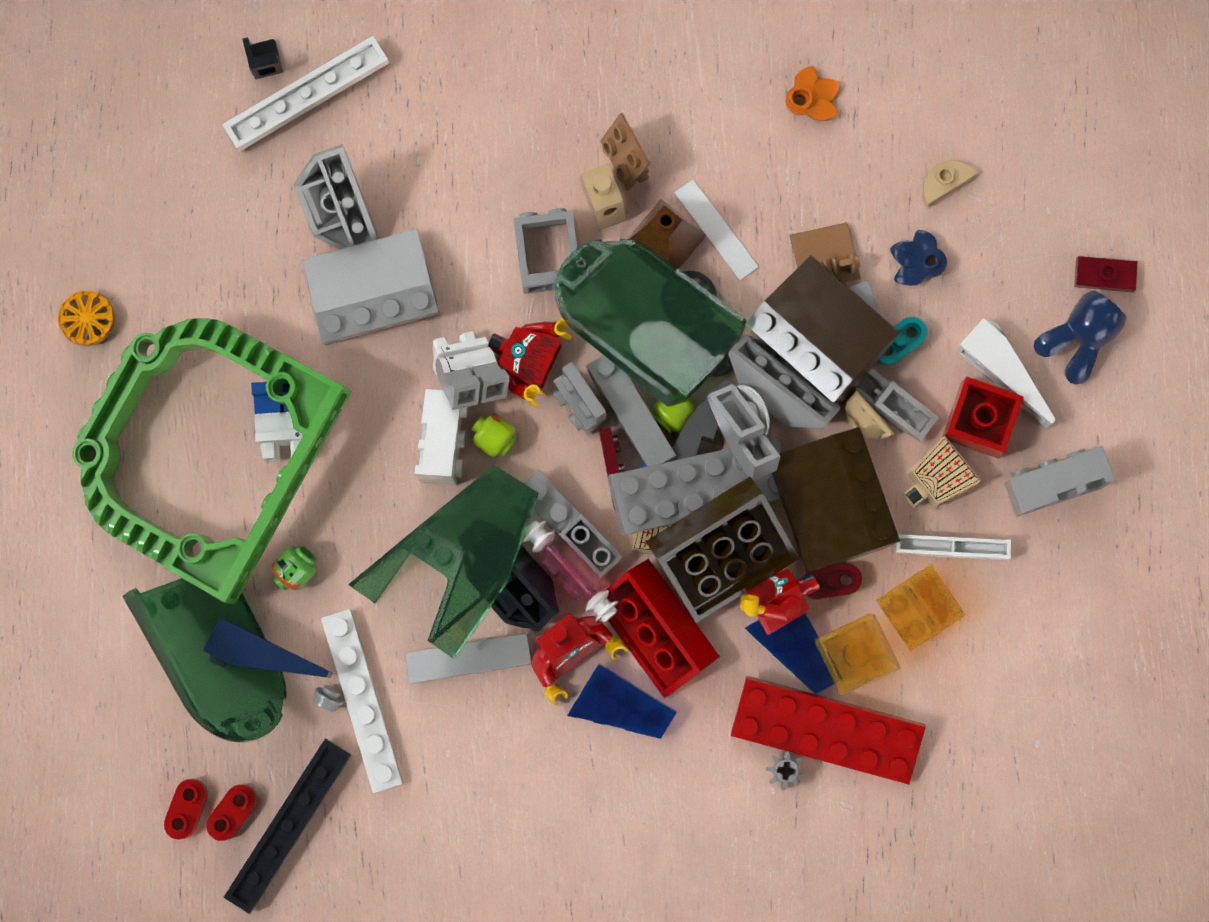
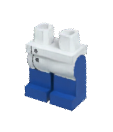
(273, 423)

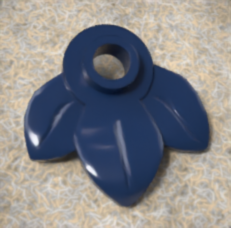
(913, 258)

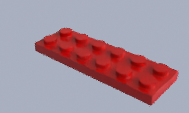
(828, 730)

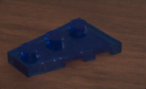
(796, 650)
(621, 704)

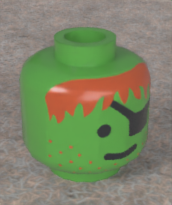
(294, 568)

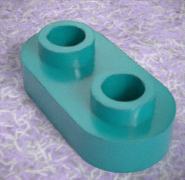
(903, 345)

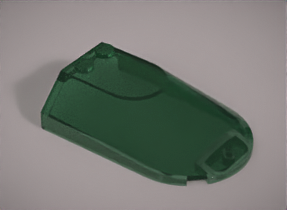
(646, 316)
(226, 701)

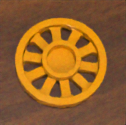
(86, 318)

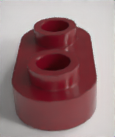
(831, 582)

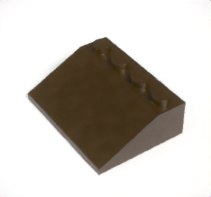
(823, 329)
(834, 500)
(723, 549)

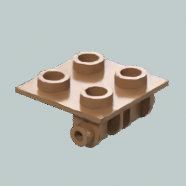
(625, 153)
(831, 247)

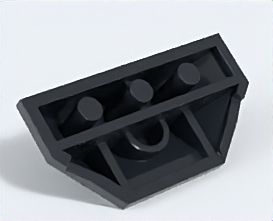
(528, 596)

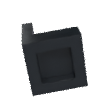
(262, 58)

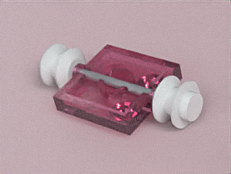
(574, 583)

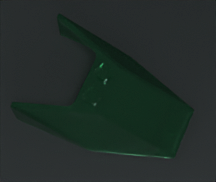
(471, 544)

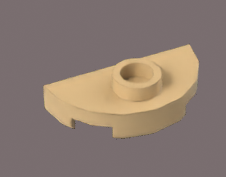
(944, 179)
(863, 415)

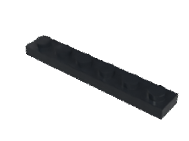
(287, 826)

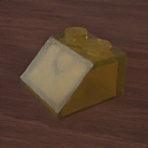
(857, 654)

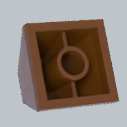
(668, 234)

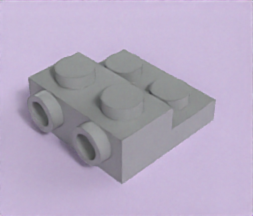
(579, 398)

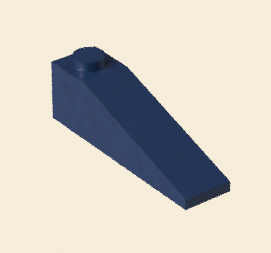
(245, 649)

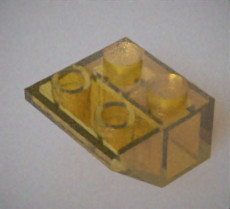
(920, 607)

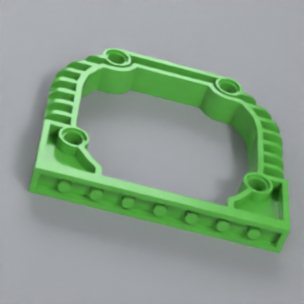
(225, 565)

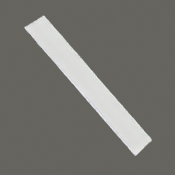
(716, 229)

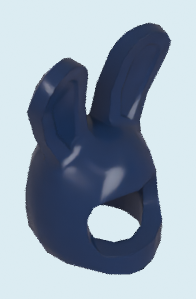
(1092, 324)

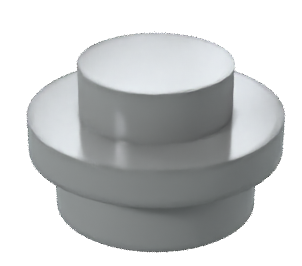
(328, 698)

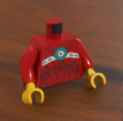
(530, 356)
(779, 599)
(568, 645)

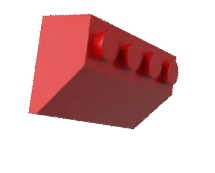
(658, 629)

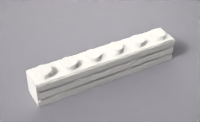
(953, 547)

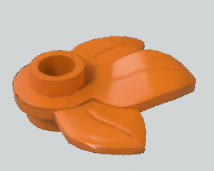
(816, 93)

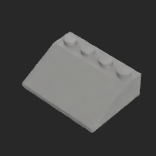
(370, 287)

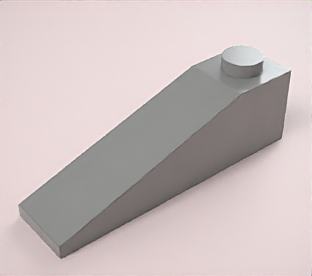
(630, 411)

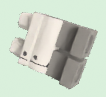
(468, 368)

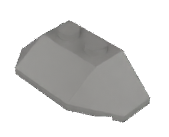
(334, 200)
(780, 385)

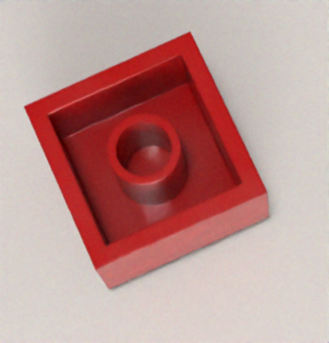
(982, 417)

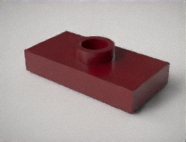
(1105, 274)

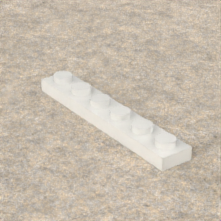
(305, 93)
(362, 701)

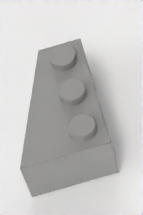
(1059, 480)

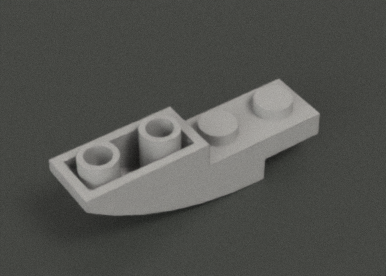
(572, 527)

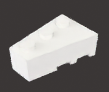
(440, 440)

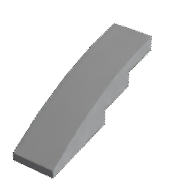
(897, 405)
(472, 659)

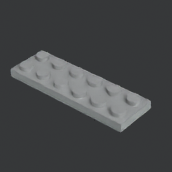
(673, 489)

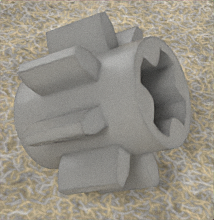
(791, 764)

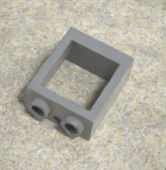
(541, 281)

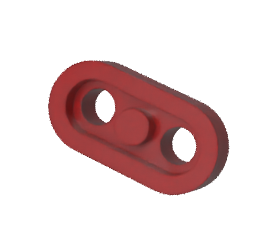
(185, 809)
(232, 813)

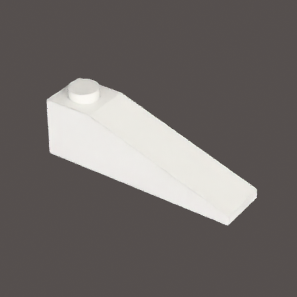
(996, 359)

